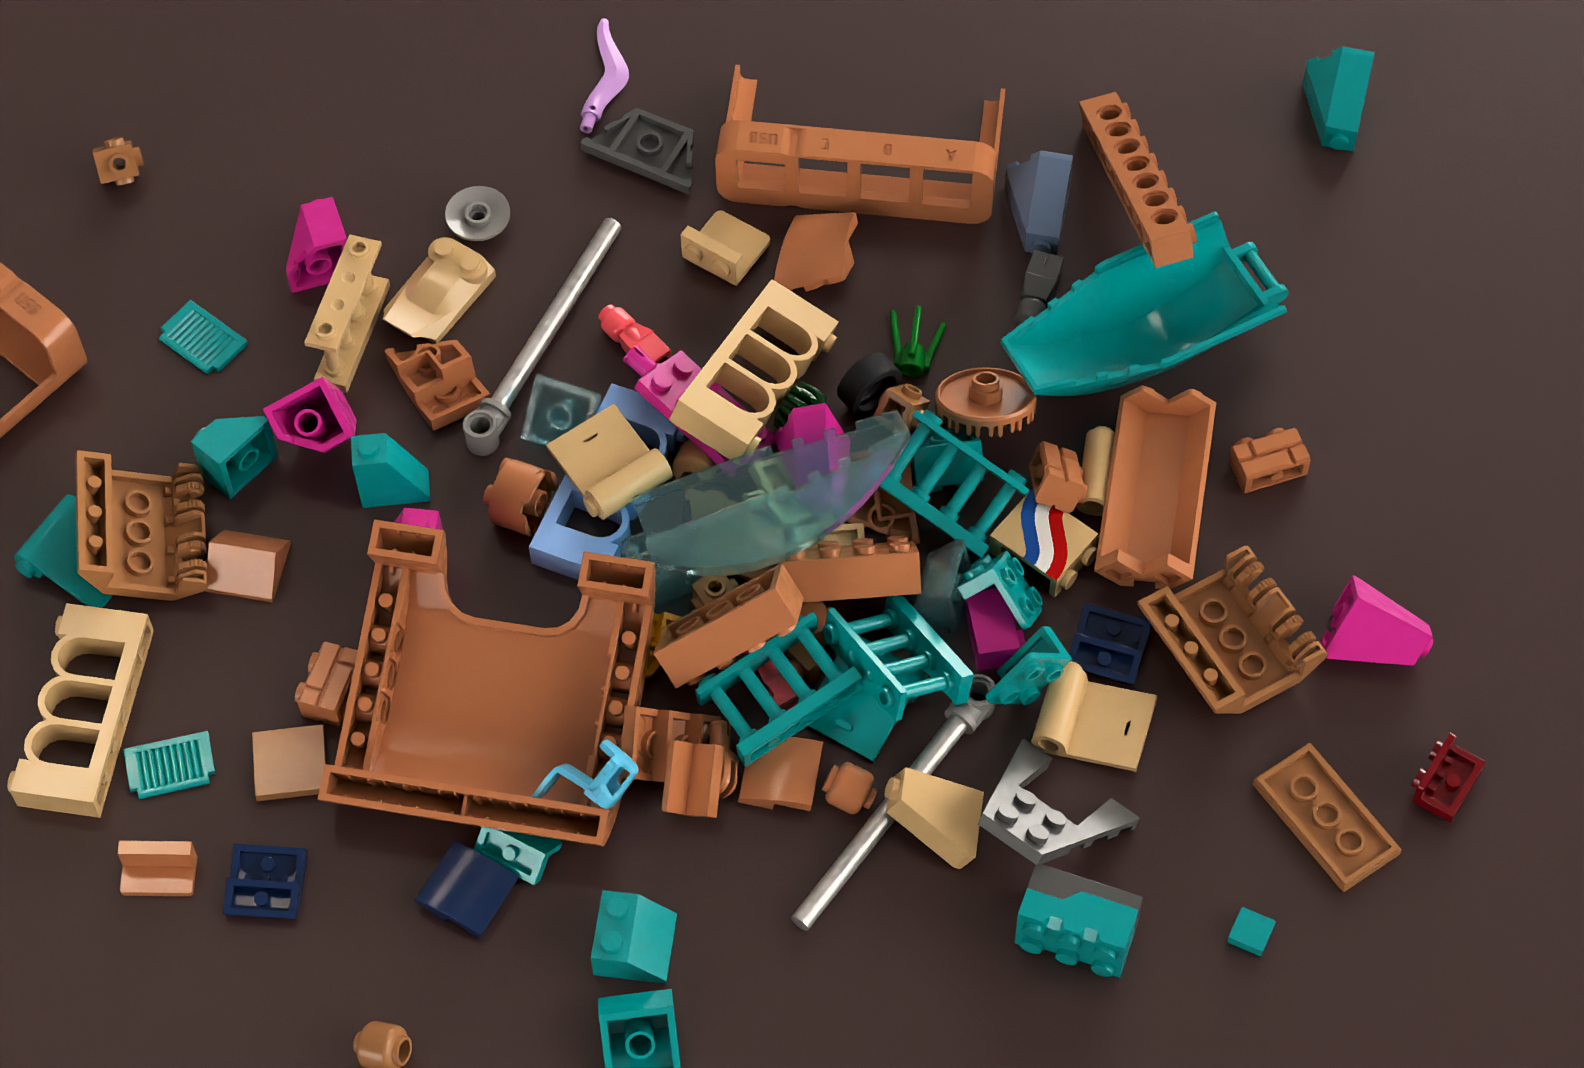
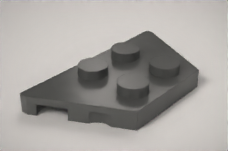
(647, 147)

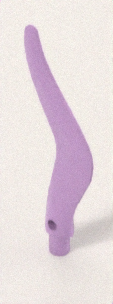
(612, 82)

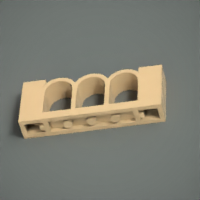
(721, 422)
(75, 788)

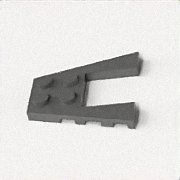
(1036, 828)

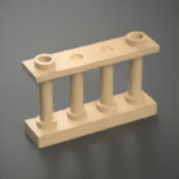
(348, 312)

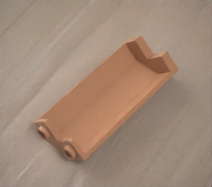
(1155, 488)

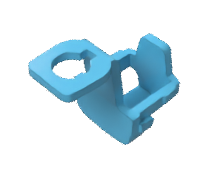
(605, 787)

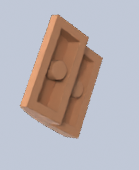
(783, 776)

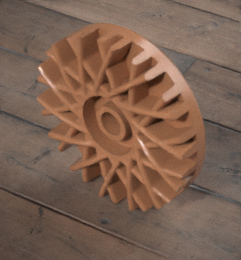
(985, 399)

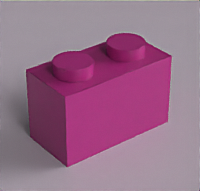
(992, 629)

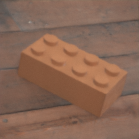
(856, 569)
(729, 626)

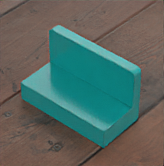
(518, 852)

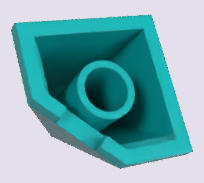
(1337, 94)
(387, 472)

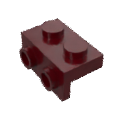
(1447, 779)

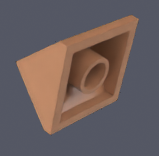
(246, 565)

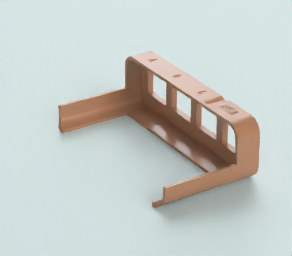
(851, 191)
(36, 341)

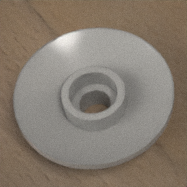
(473, 204)

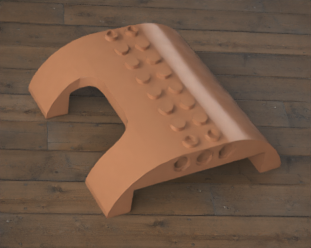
(474, 711)

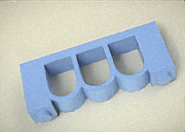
(562, 547)

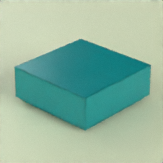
(1251, 931)

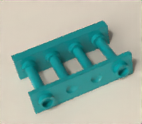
(946, 517)
(912, 634)
(782, 723)

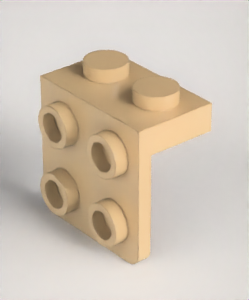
(724, 246)

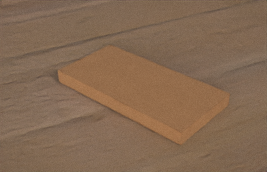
(1326, 817)

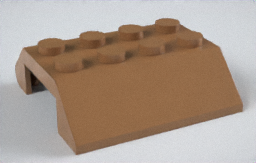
(140, 529)
(1233, 636)

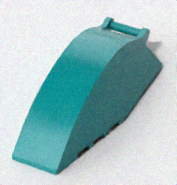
(1144, 319)

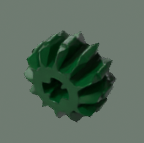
(798, 396)

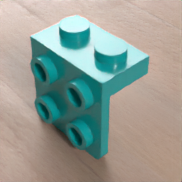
(1008, 577)
(1030, 669)

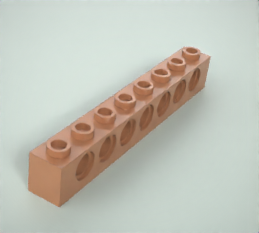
(1138, 180)

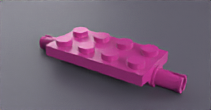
(667, 381)

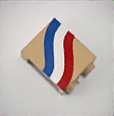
(1046, 541)

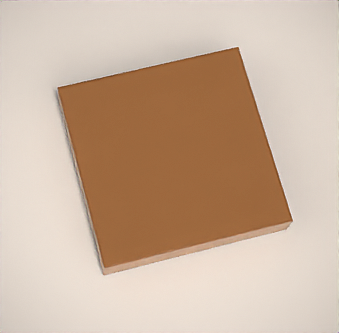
(288, 762)

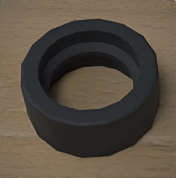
(866, 382)

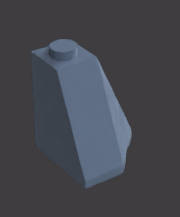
(1039, 198)

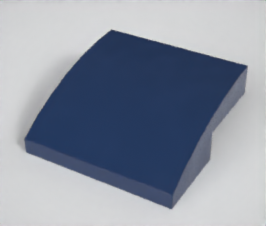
(1110, 643)
(265, 881)
(466, 888)

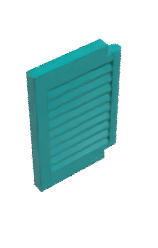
(201, 338)
(170, 765)

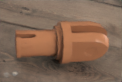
(721, 735)

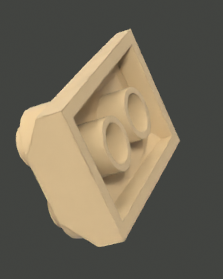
(439, 290)

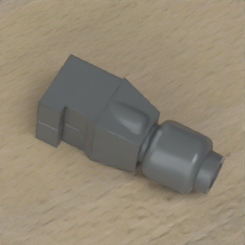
(1039, 285)

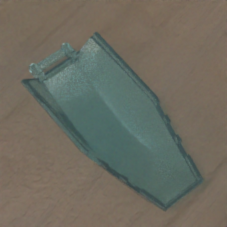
(764, 502)

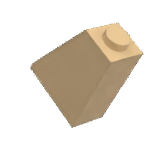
(937, 813)

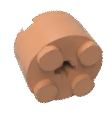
(520, 496)

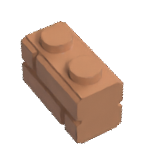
(1269, 459)
(1057, 477)
(328, 684)

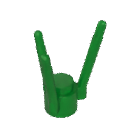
(912, 358)

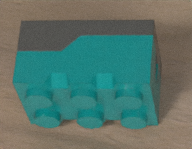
(1077, 920)

